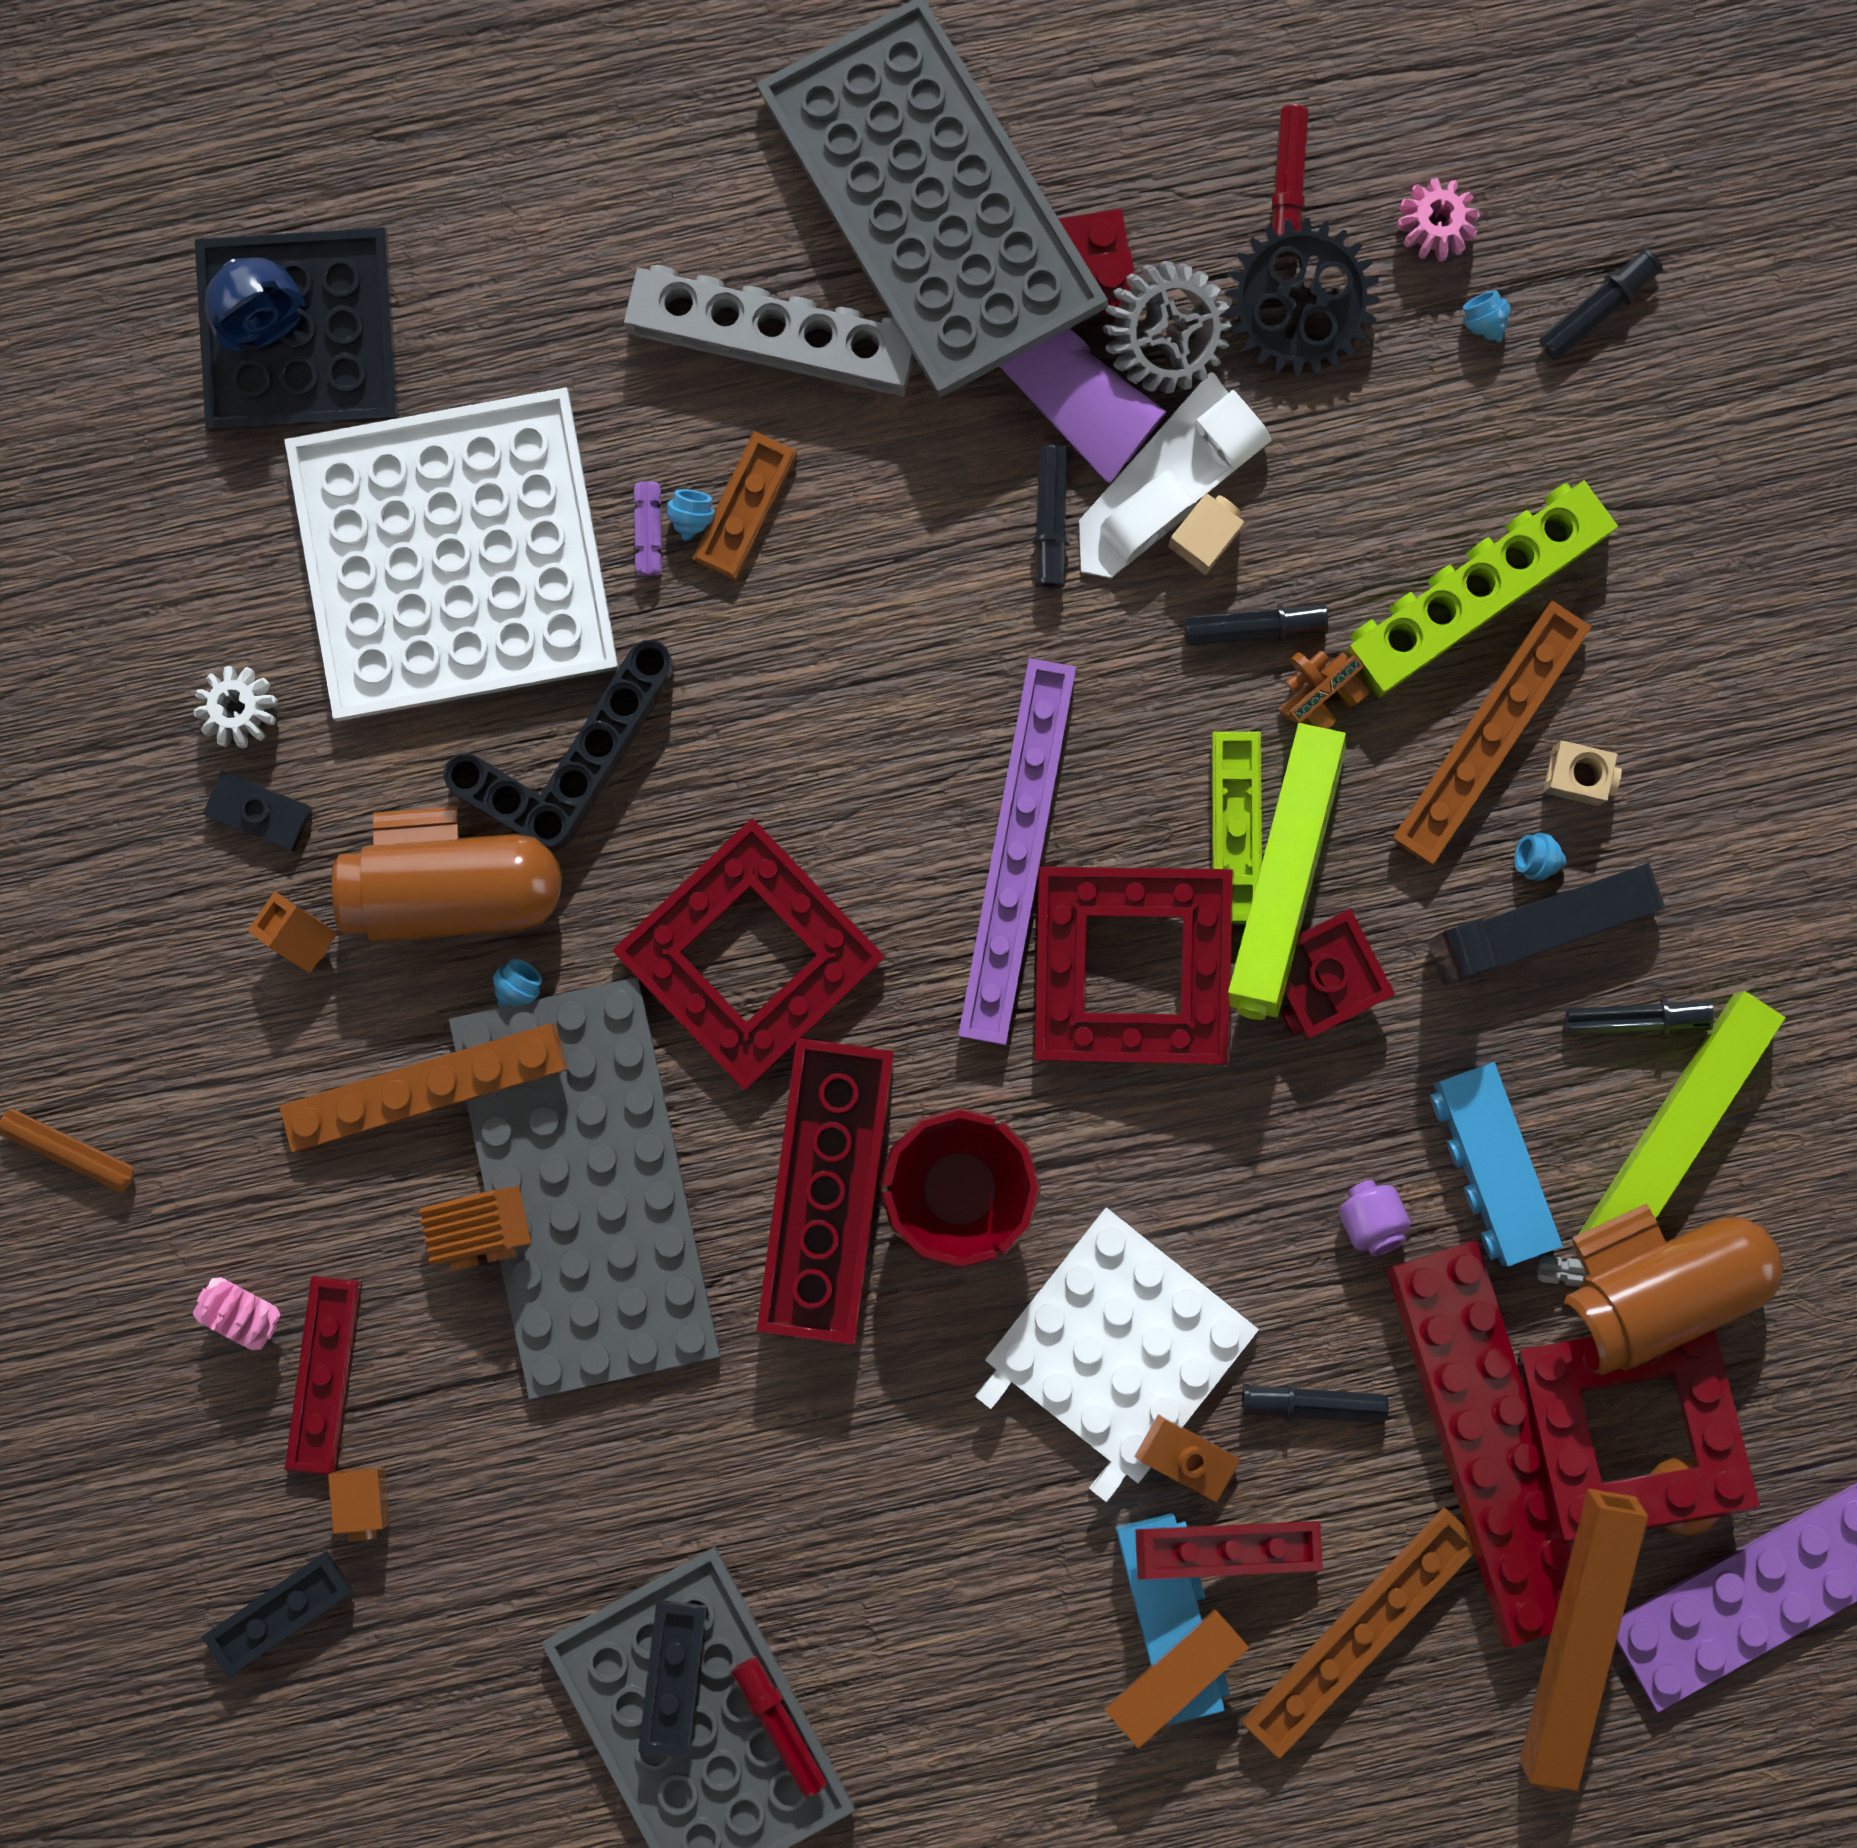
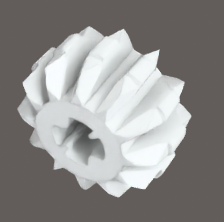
(249, 693)

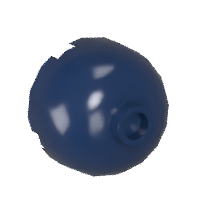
(251, 303)

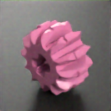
(1438, 201)
(236, 1313)

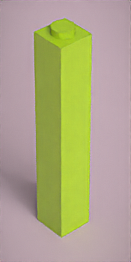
(1287, 872)
(1691, 1109)

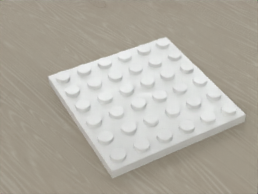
(451, 554)

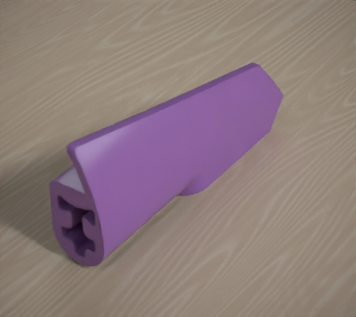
(1086, 401)

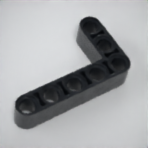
(576, 760)
(1545, 924)

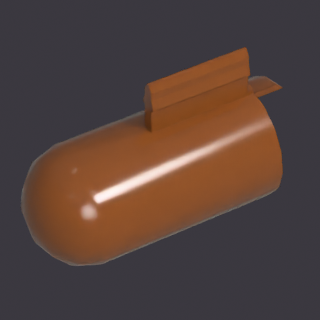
(433, 884)
(1662, 1294)

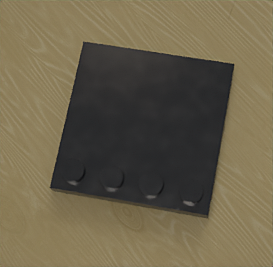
(336, 357)

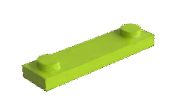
(1237, 813)

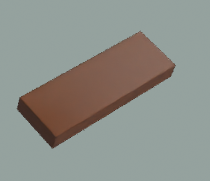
(744, 506)
(1176, 1678)

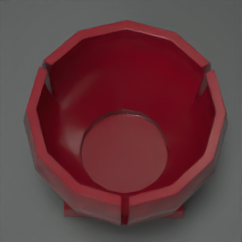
(960, 1188)

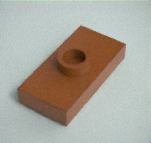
(1187, 1458)

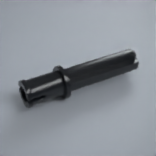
(1601, 303)
(1051, 517)
(1256, 624)
(1639, 1018)
(1314, 1404)

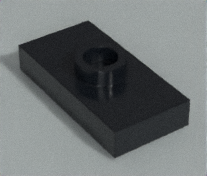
(257, 810)

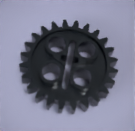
(1343, 310)

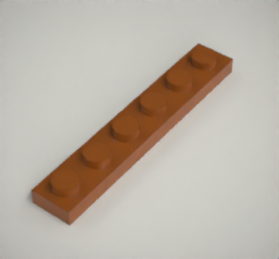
(1491, 733)
(423, 1087)
(1360, 1633)

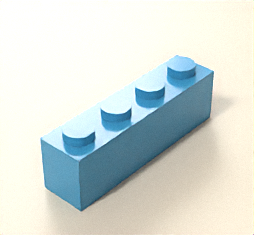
(1496, 1165)
(1167, 1613)

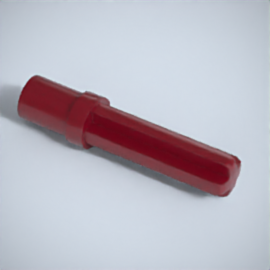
(1290, 169)
(765, 1703)

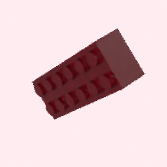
(825, 1191)

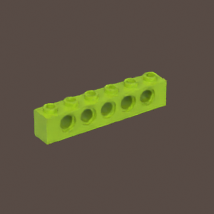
(1585, 527)

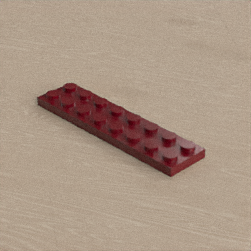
(1485, 1434)

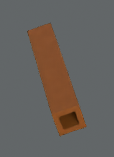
(1583, 1640)

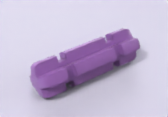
(647, 528)

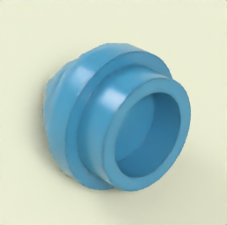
(1487, 315)
(690, 512)
(1539, 856)
(516, 983)

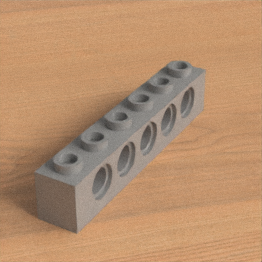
(658, 287)

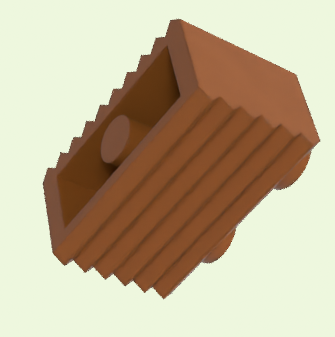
(475, 1226)

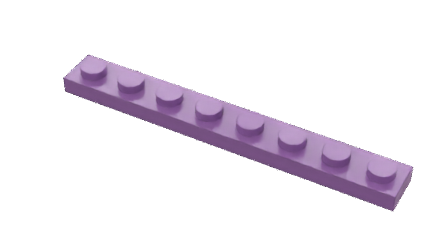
(1017, 852)

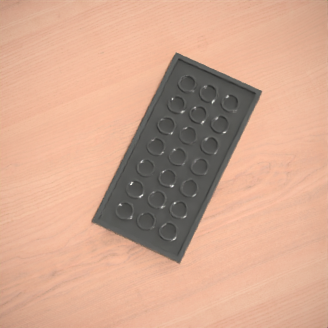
(931, 196)
(613, 1244)

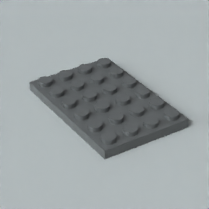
(734, 1780)

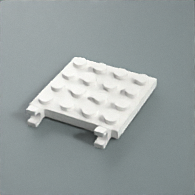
(1118, 1344)

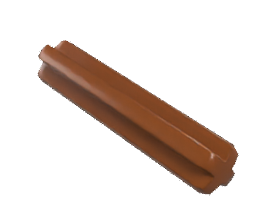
(66, 1150)

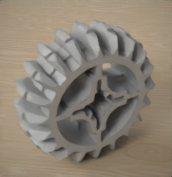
(1182, 361)

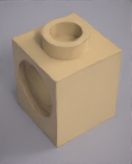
(1207, 532)
(1561, 779)

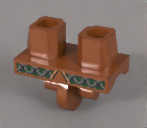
(1337, 677)

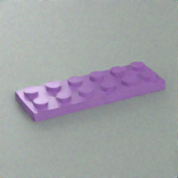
(1744, 1602)

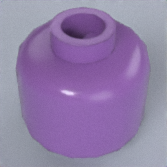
(1375, 1218)

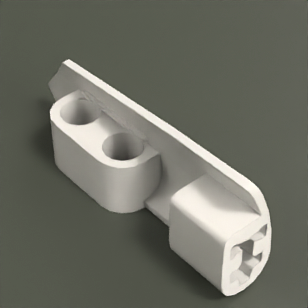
(1176, 468)

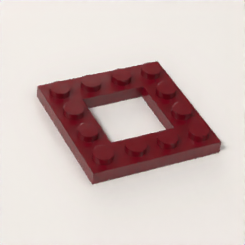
(744, 862)
(1061, 1021)
(1716, 1485)

